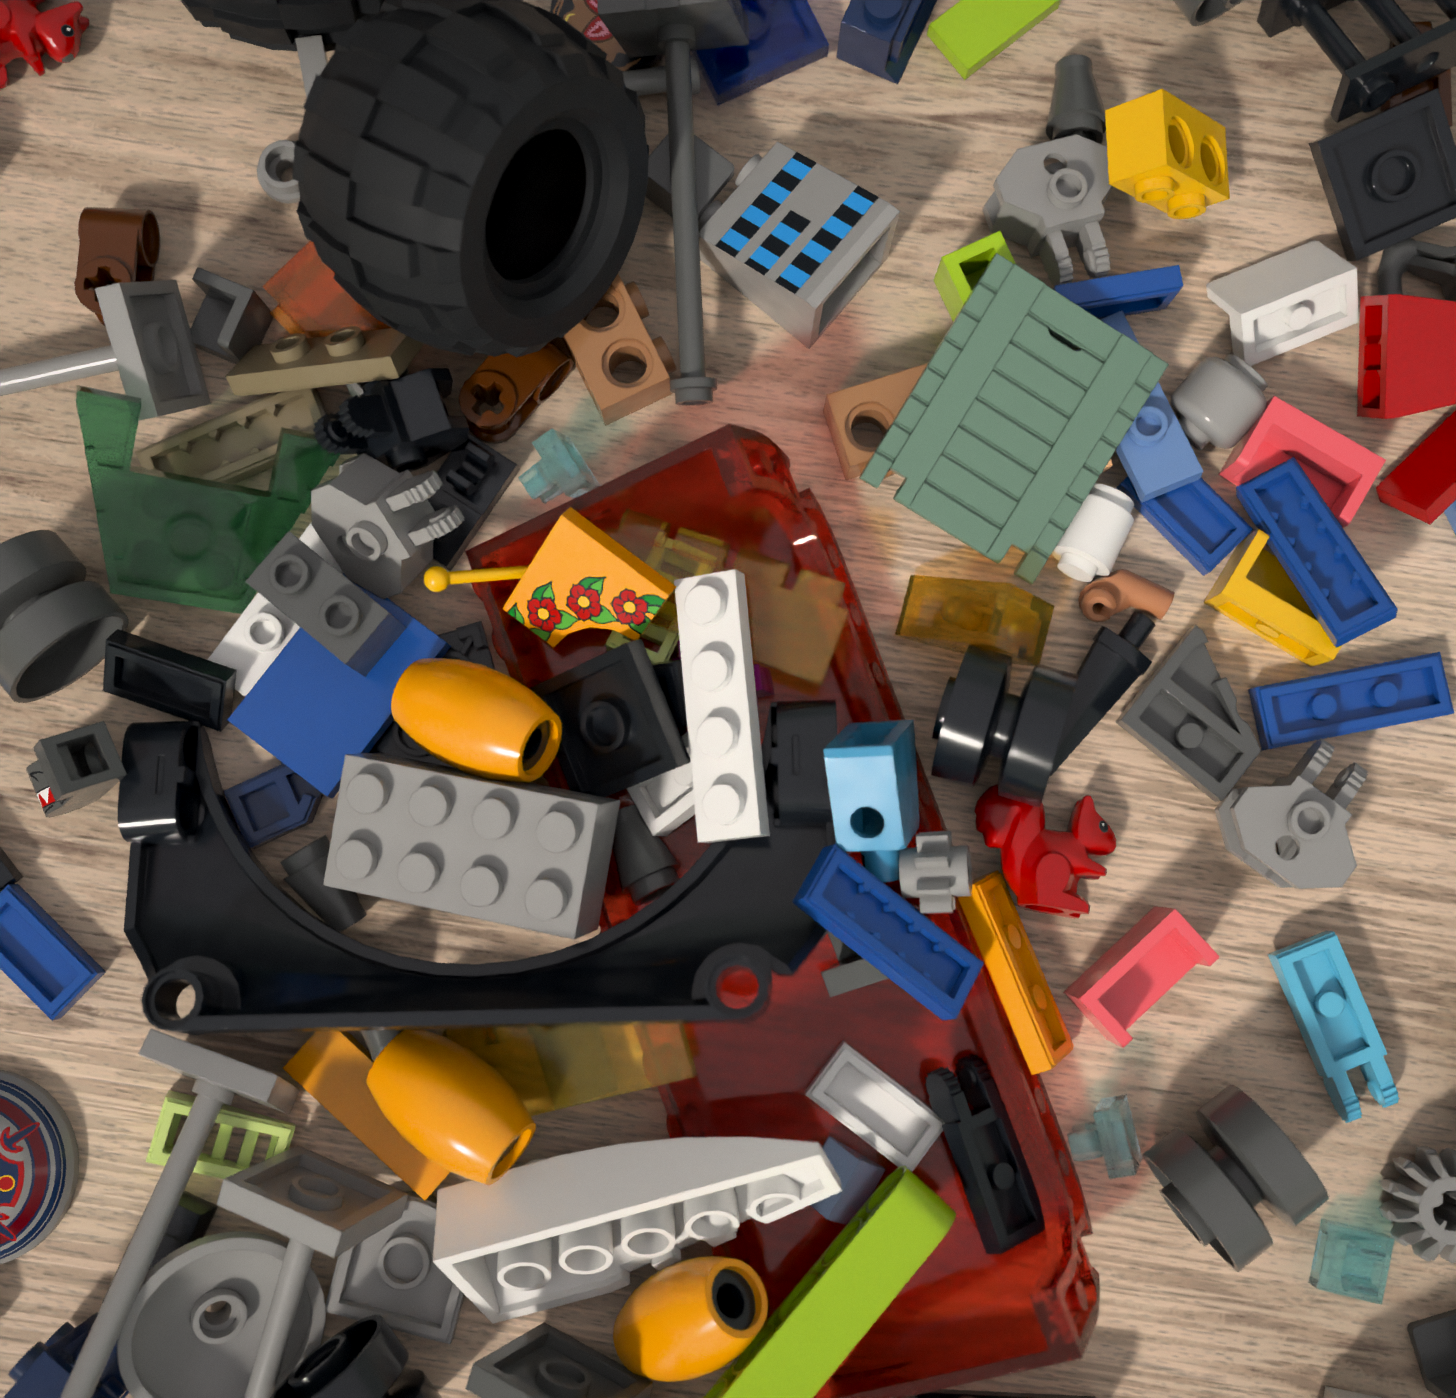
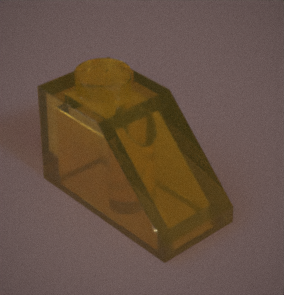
(976, 613)

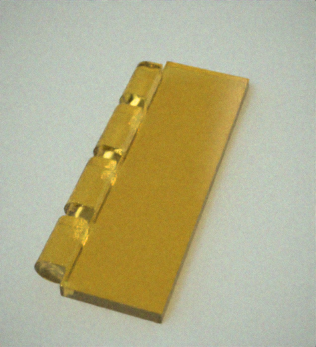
(787, 627)
(580, 1063)

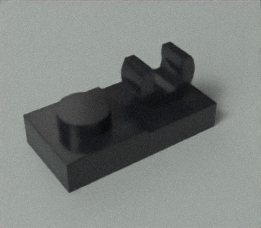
(474, 481)

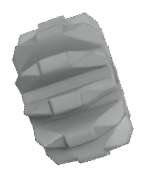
(1413, 1200)

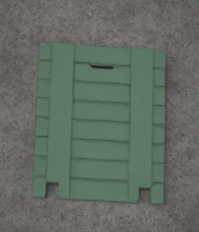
(1014, 418)

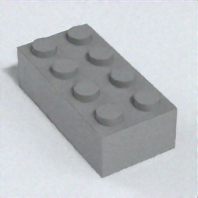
(471, 844)

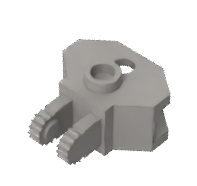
(1055, 204)
(384, 523)
(1302, 821)

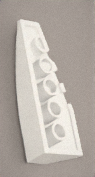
(594, 1215)

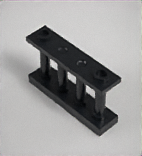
(1373, 81)

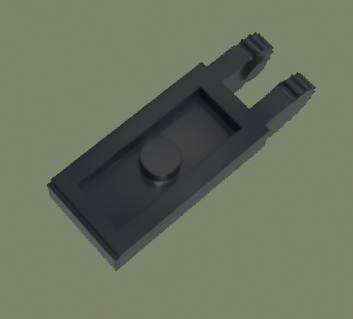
(986, 1154)

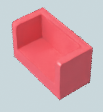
(1333, 463)
(1138, 972)

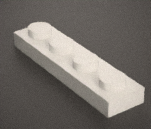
(721, 707)

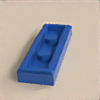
(1350, 701)

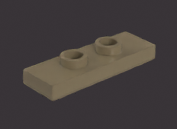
(324, 361)
(237, 441)

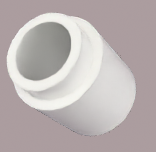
(1095, 534)

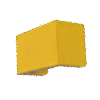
(1265, 601)

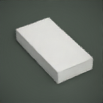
(875, 1107)

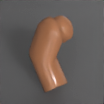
(1120, 591)

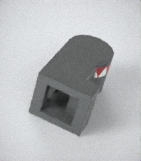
(70, 769)

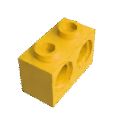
(1167, 154)

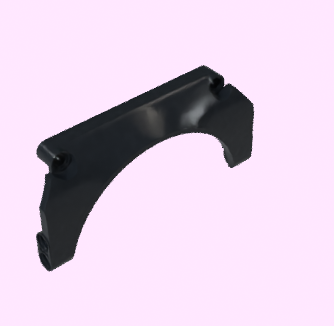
(263, 963)

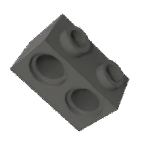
(326, 604)

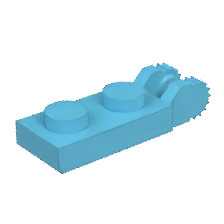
(1334, 1020)

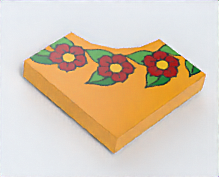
(586, 582)

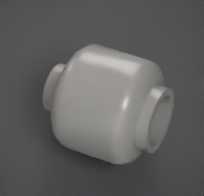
(1219, 401)

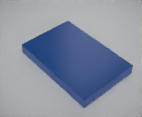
(318, 709)

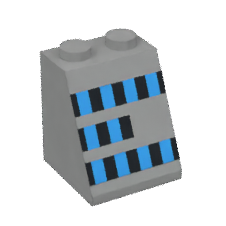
(797, 240)

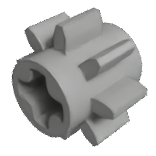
(935, 872)

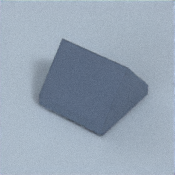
(858, 1181)

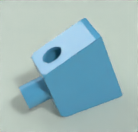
(874, 792)

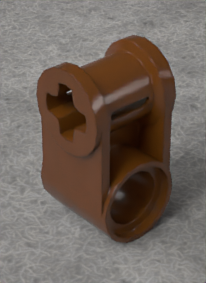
(114, 249)
(515, 383)

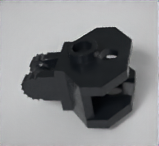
(396, 422)

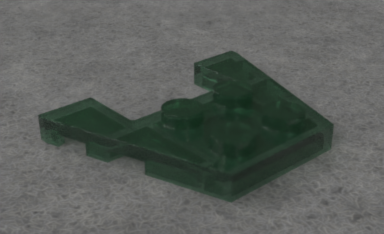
(182, 533)

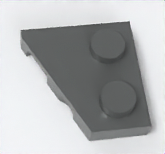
(1193, 719)

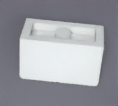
(1287, 301)

